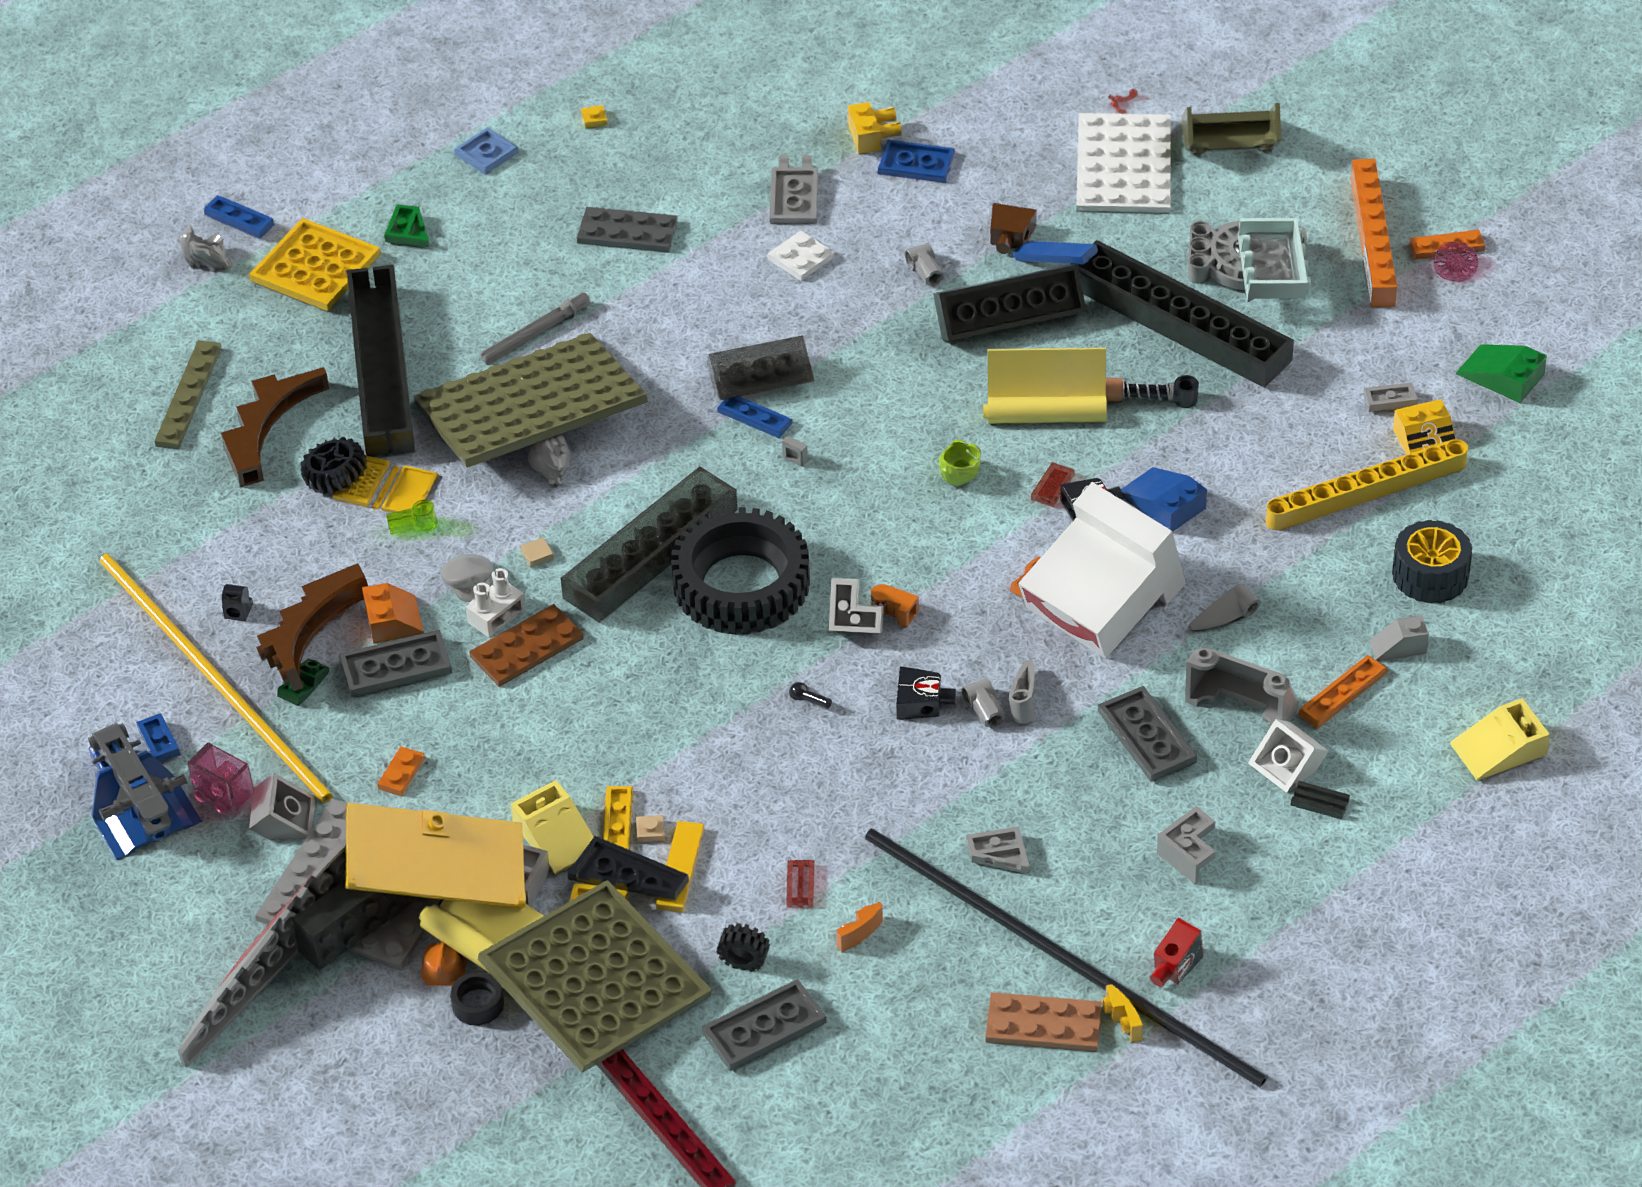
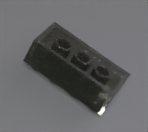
(760, 368)

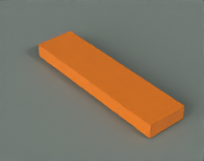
(1342, 691)

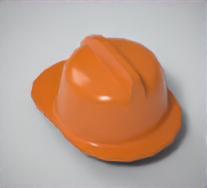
(442, 965)

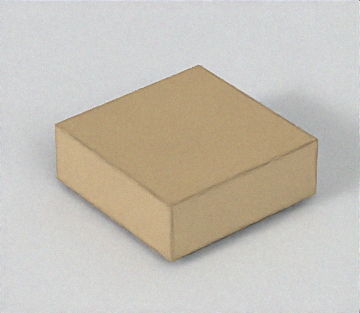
(536, 552)

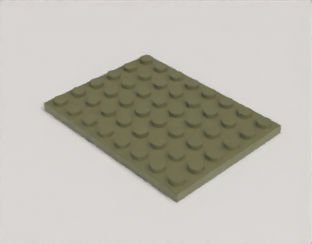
(529, 399)

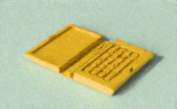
(410, 486)

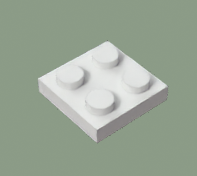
(801, 255)

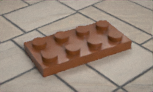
(526, 645)

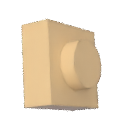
(650, 828)

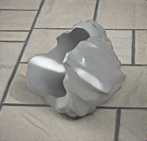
(204, 252)
(550, 458)

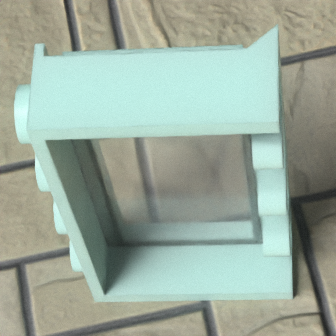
(1273, 258)

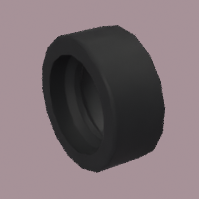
(477, 1015)

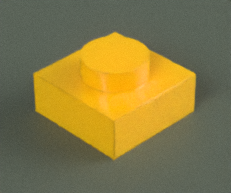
(594, 116)

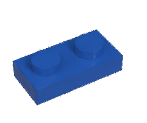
(158, 738)

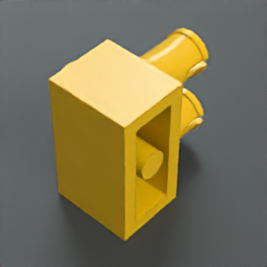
(866, 127)

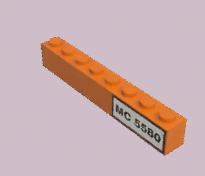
(1373, 233)

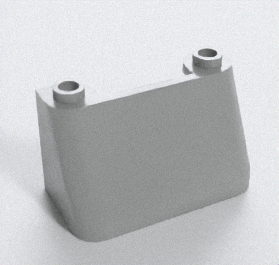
(1218, 673)

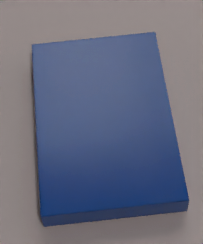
(916, 161)

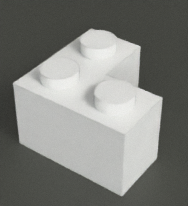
(847, 614)

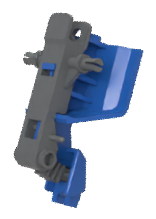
(135, 794)

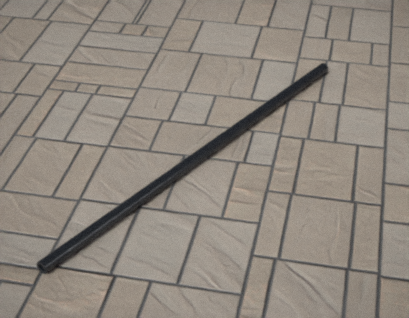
(1066, 957)

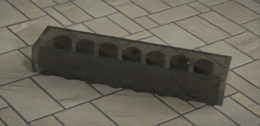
(644, 545)

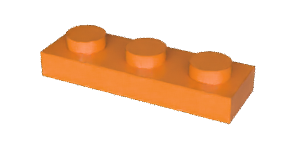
(1427, 246)

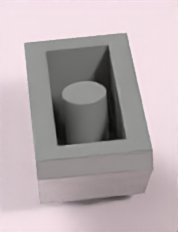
(1401, 639)

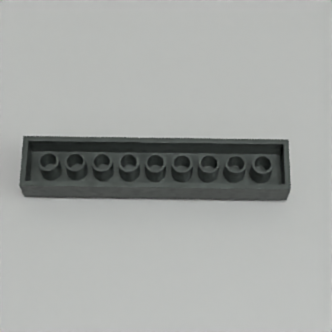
(1185, 315)

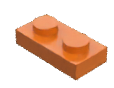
(401, 771)

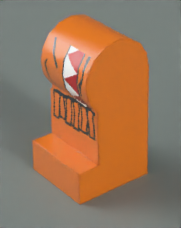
(896, 603)

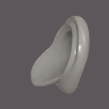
(466, 572)

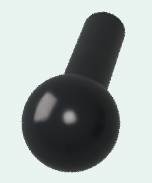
(800, 691)

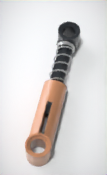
(1181, 391)

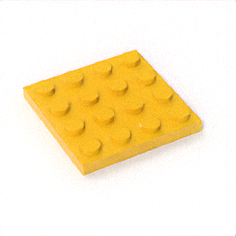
(313, 264)

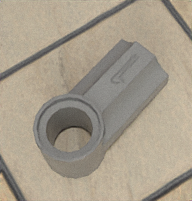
(923, 260)
(982, 699)

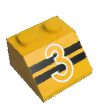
(1423, 426)

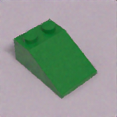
(1505, 369)

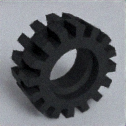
(743, 947)

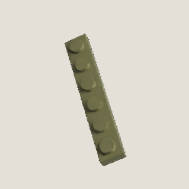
(188, 394)

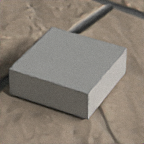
(794, 451)

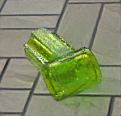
(420, 516)

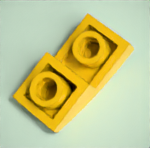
(1123, 1012)

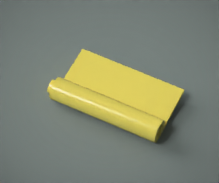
(1046, 385)
(474, 926)

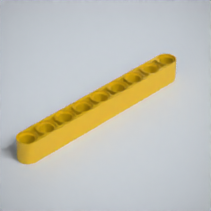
(1366, 484)

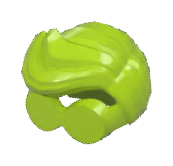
(958, 464)

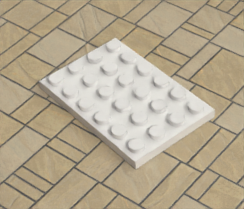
(1124, 163)

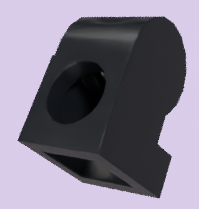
(236, 597)

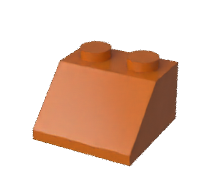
(391, 612)

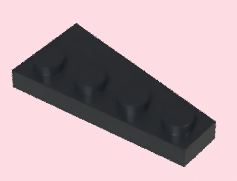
(626, 870)

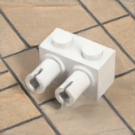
(495, 604)

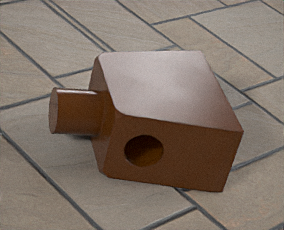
(1011, 226)

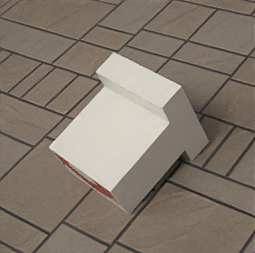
(1103, 572)

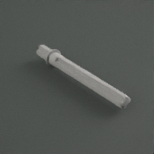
(516, 339)

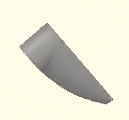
(1227, 608)
(1022, 694)

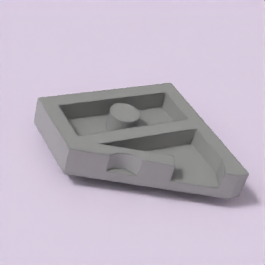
(999, 849)

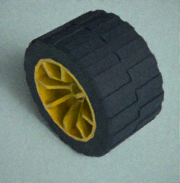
(1432, 561)

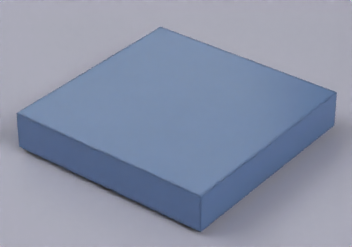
(486, 150)

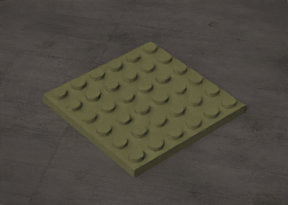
(594, 975)

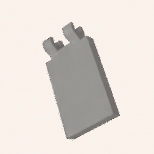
(794, 192)

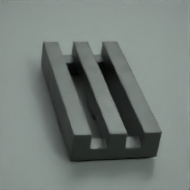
(1321, 797)

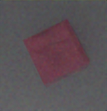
(221, 780)

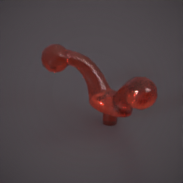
(1117, 98)

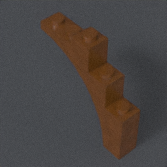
(256, 419)
(322, 601)

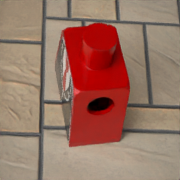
(1177, 953)

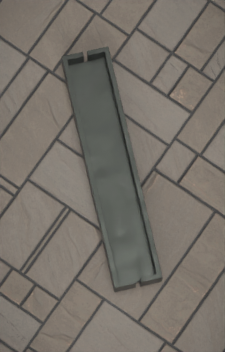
(380, 362)

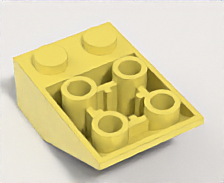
(1502, 740)
(553, 825)

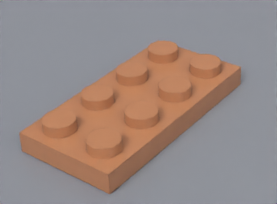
(1043, 1022)

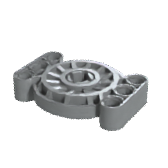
(1217, 254)

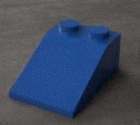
(1166, 497)

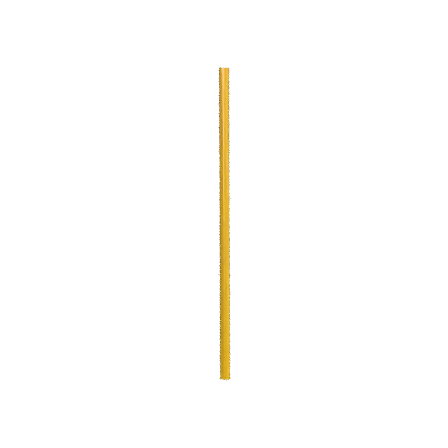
(216, 679)

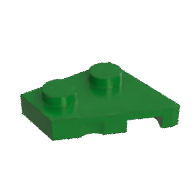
(406, 227)

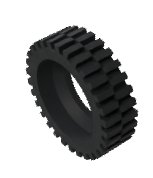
(734, 536)

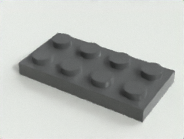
(627, 229)
(395, 663)
(1147, 733)
(763, 1025)

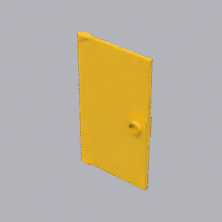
(434, 855)

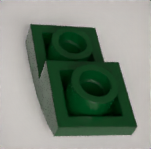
(311, 676)

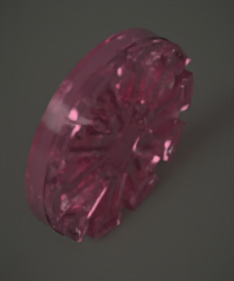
(1455, 261)

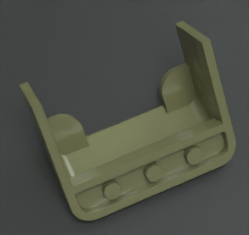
(1231, 130)

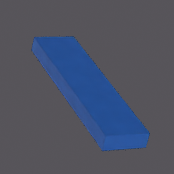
(1055, 252)

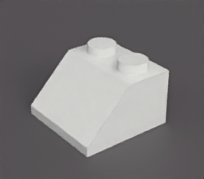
(1287, 755)

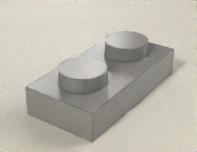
(1390, 397)

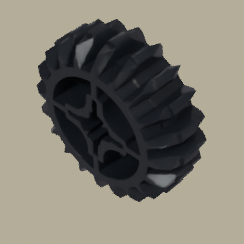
(333, 465)

